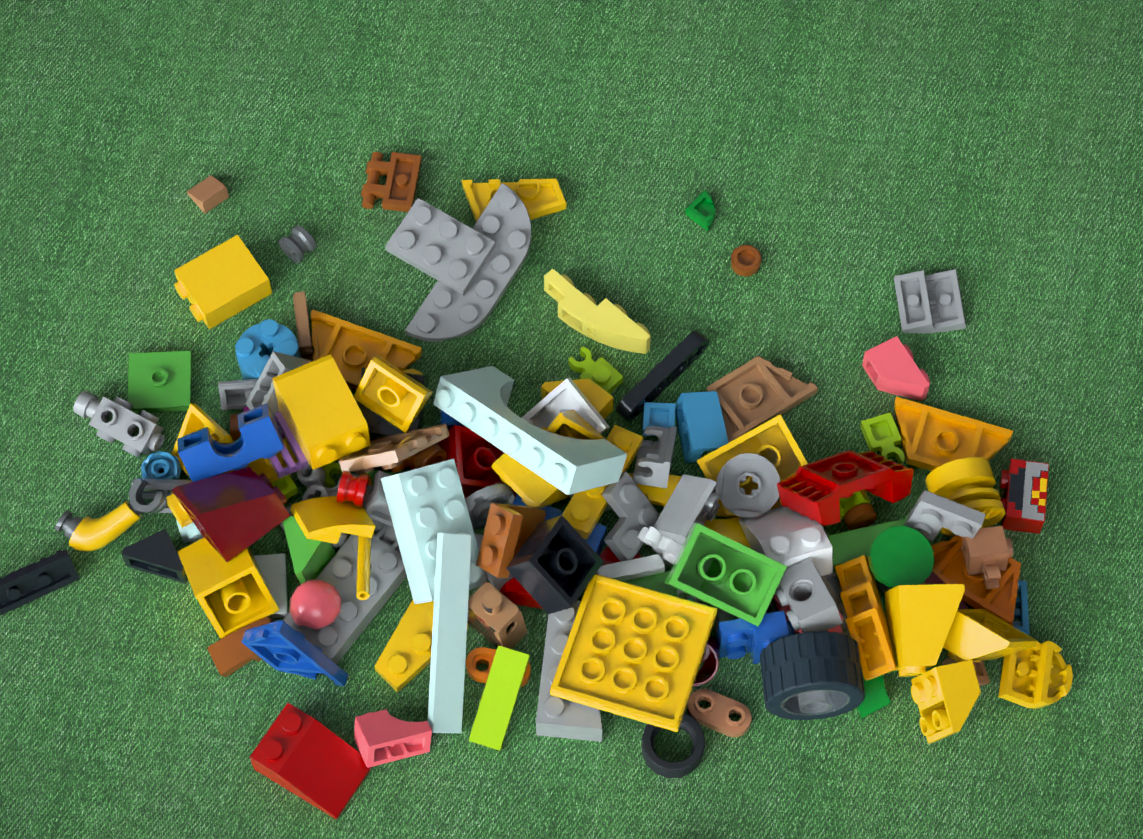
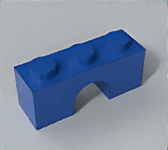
(207, 457)

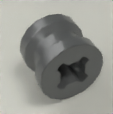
(297, 244)

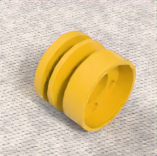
(969, 484)

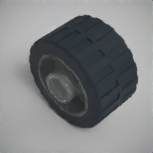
(812, 675)

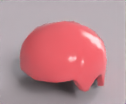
(315, 604)

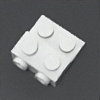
(564, 398)

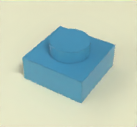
(658, 415)

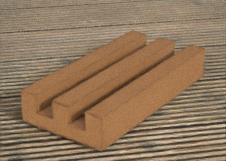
(303, 325)

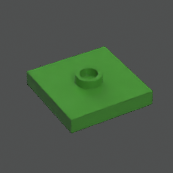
(160, 381)

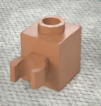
(987, 554)

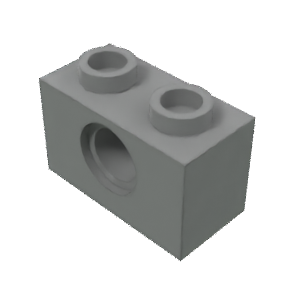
(808, 598)

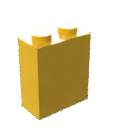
(222, 282)

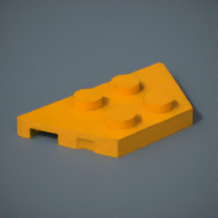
(356, 346)
(939, 436)

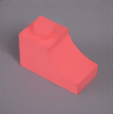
(388, 739)

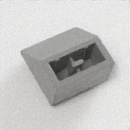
(690, 503)

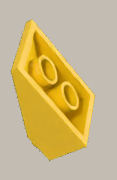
(769, 440)

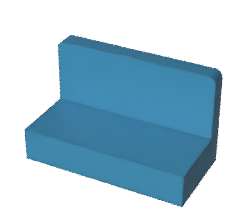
(699, 424)

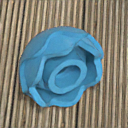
(161, 461)

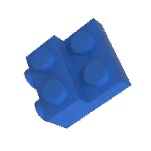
(741, 637)

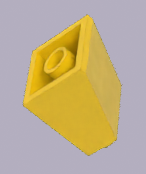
(321, 411)
(229, 591)
(920, 623)

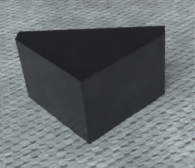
(155, 556)

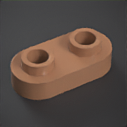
(717, 715)

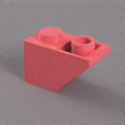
(894, 371)

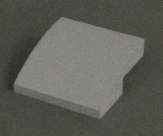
(929, 302)

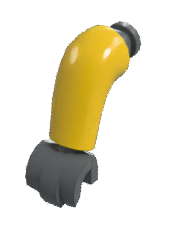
(95, 533)

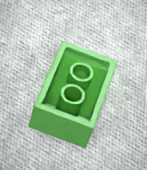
(725, 574)

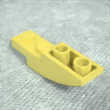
(602, 322)

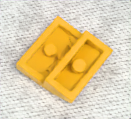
(326, 519)

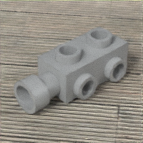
(123, 423)

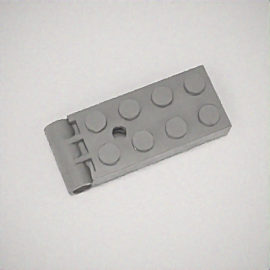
(385, 577)

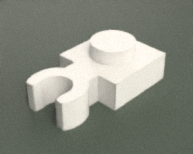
(665, 547)

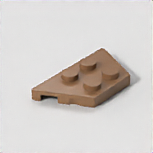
(757, 394)
(392, 449)

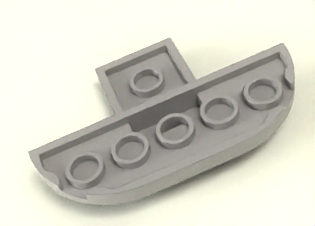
(468, 262)

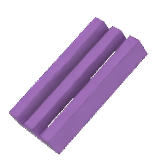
(291, 466)

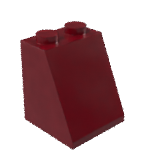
(233, 509)

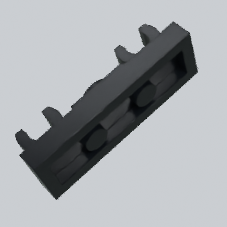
(36, 580)

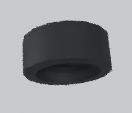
(674, 769)

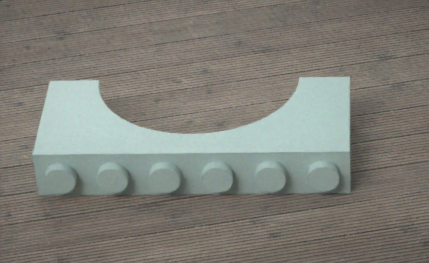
(570, 464)

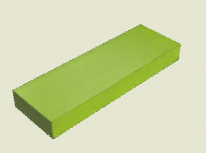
(499, 698)

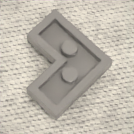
(935, 512)
(634, 514)

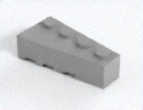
(556, 715)

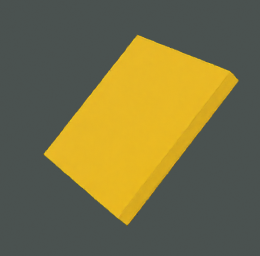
(634, 652)

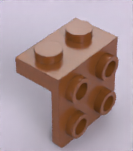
(505, 534)

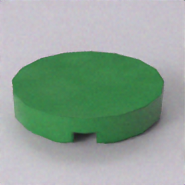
(901, 557)

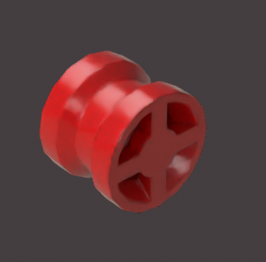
(352, 488)

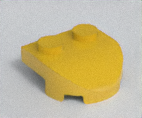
(1035, 676)

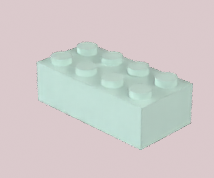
(421, 506)

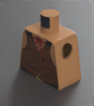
(491, 615)

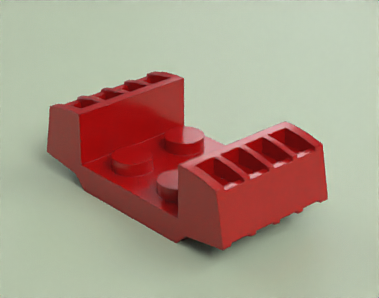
(819, 484)

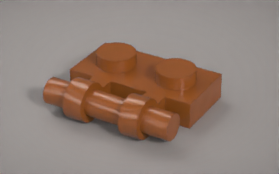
(400, 185)

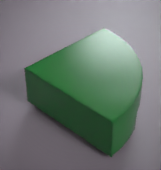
(702, 210)

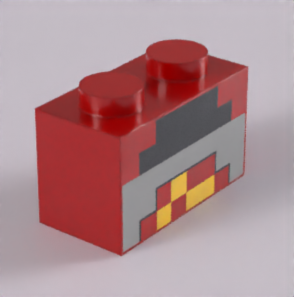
(1024, 495)

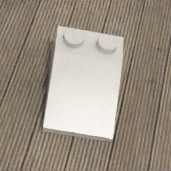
(789, 538)

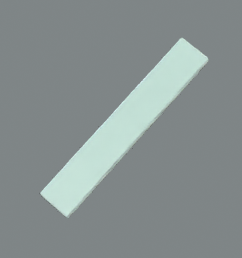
(449, 632)

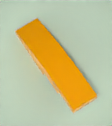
(866, 617)

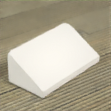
(633, 568)

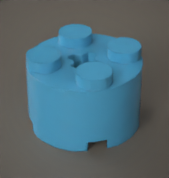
(259, 342)

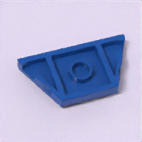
(291, 652)

